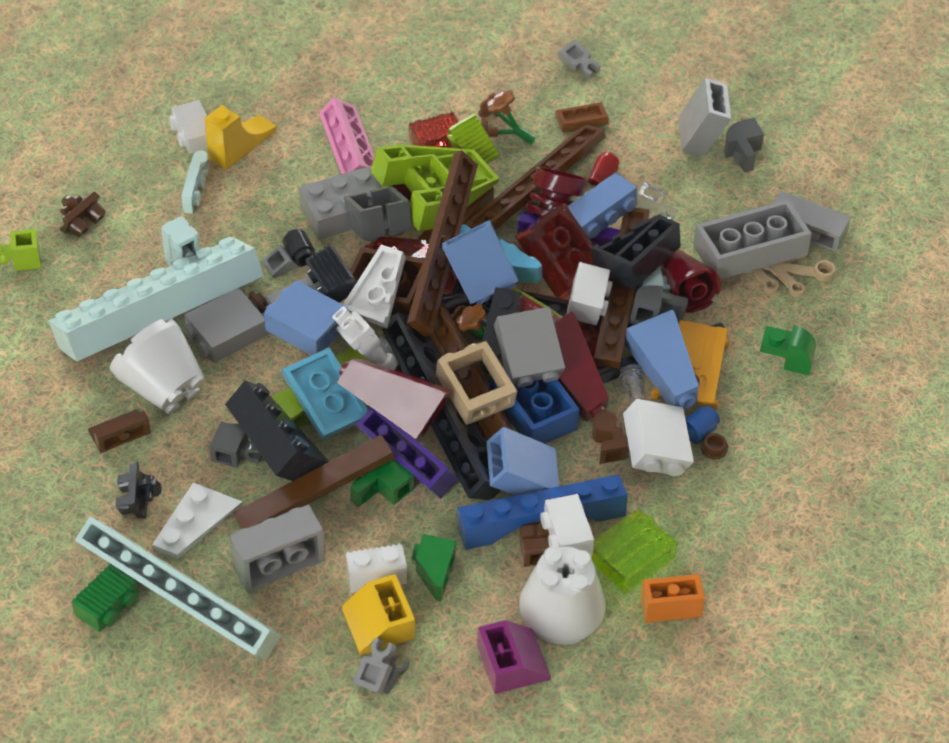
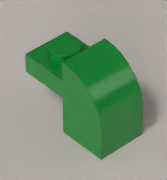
(795, 345)
(389, 479)

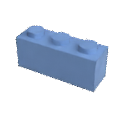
(604, 204)

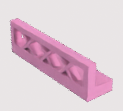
(346, 136)

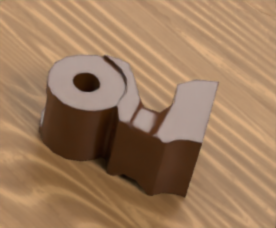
(612, 438)

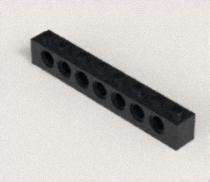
(461, 442)

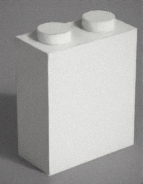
(658, 437)

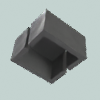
(387, 215)

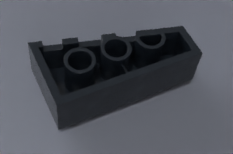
(274, 432)

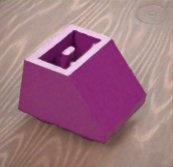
(511, 656)

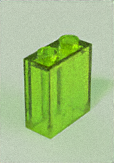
(633, 550)

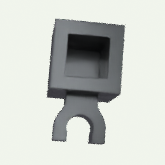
(231, 445)

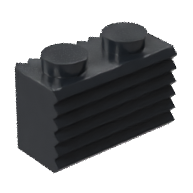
(331, 274)

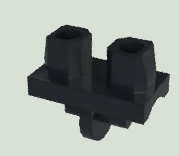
(140, 490)

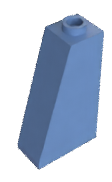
(664, 358)

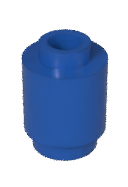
(701, 423)

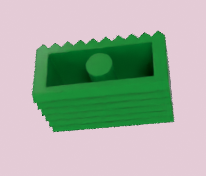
(105, 598)

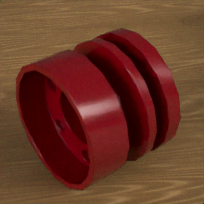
(557, 189)

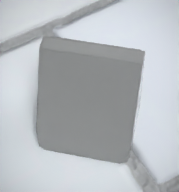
(279, 262)

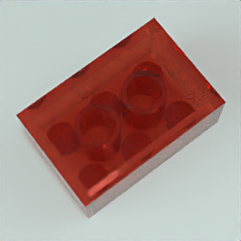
(559, 246)

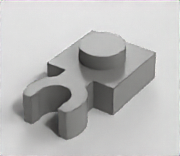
(576, 57)
(374, 671)

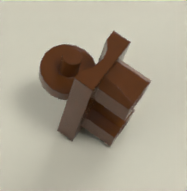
(76, 209)

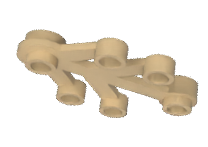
(783, 270)

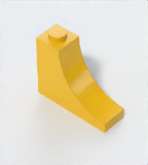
(230, 138)

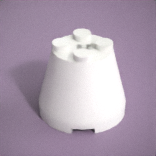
(160, 366)
(563, 597)

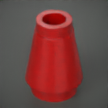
(604, 167)

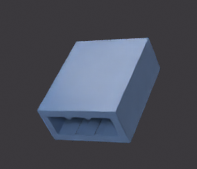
(480, 262)
(303, 318)
(521, 463)

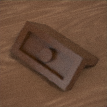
(120, 430)

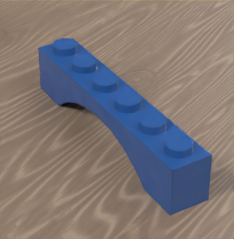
(491, 520)

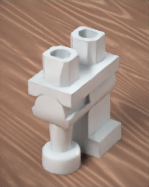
(362, 337)

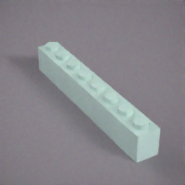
(178, 588)

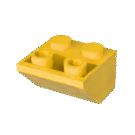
(380, 613)

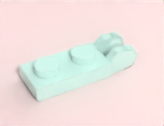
(195, 179)

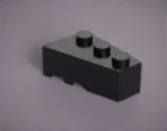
(639, 252)

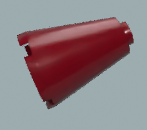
(691, 280)

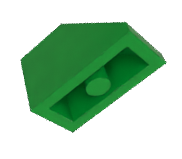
(434, 562)

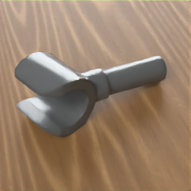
(394, 673)

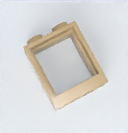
(485, 404)

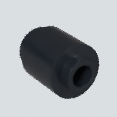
(298, 246)

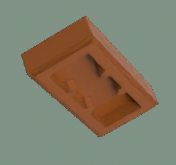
(575, 117)

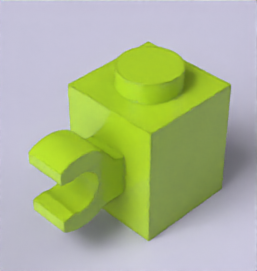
(23, 250)

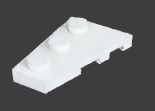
(377, 287)
(193, 519)

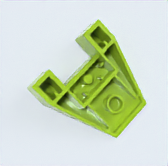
(425, 175)

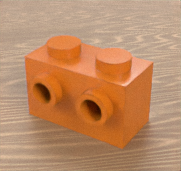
(672, 598)

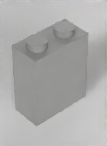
(704, 117)
(225, 325)
(529, 346)

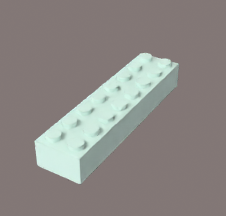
(156, 297)

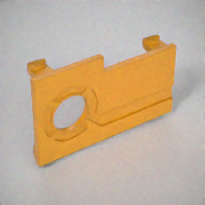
(705, 350)

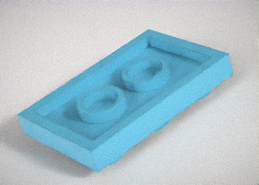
(321, 397)

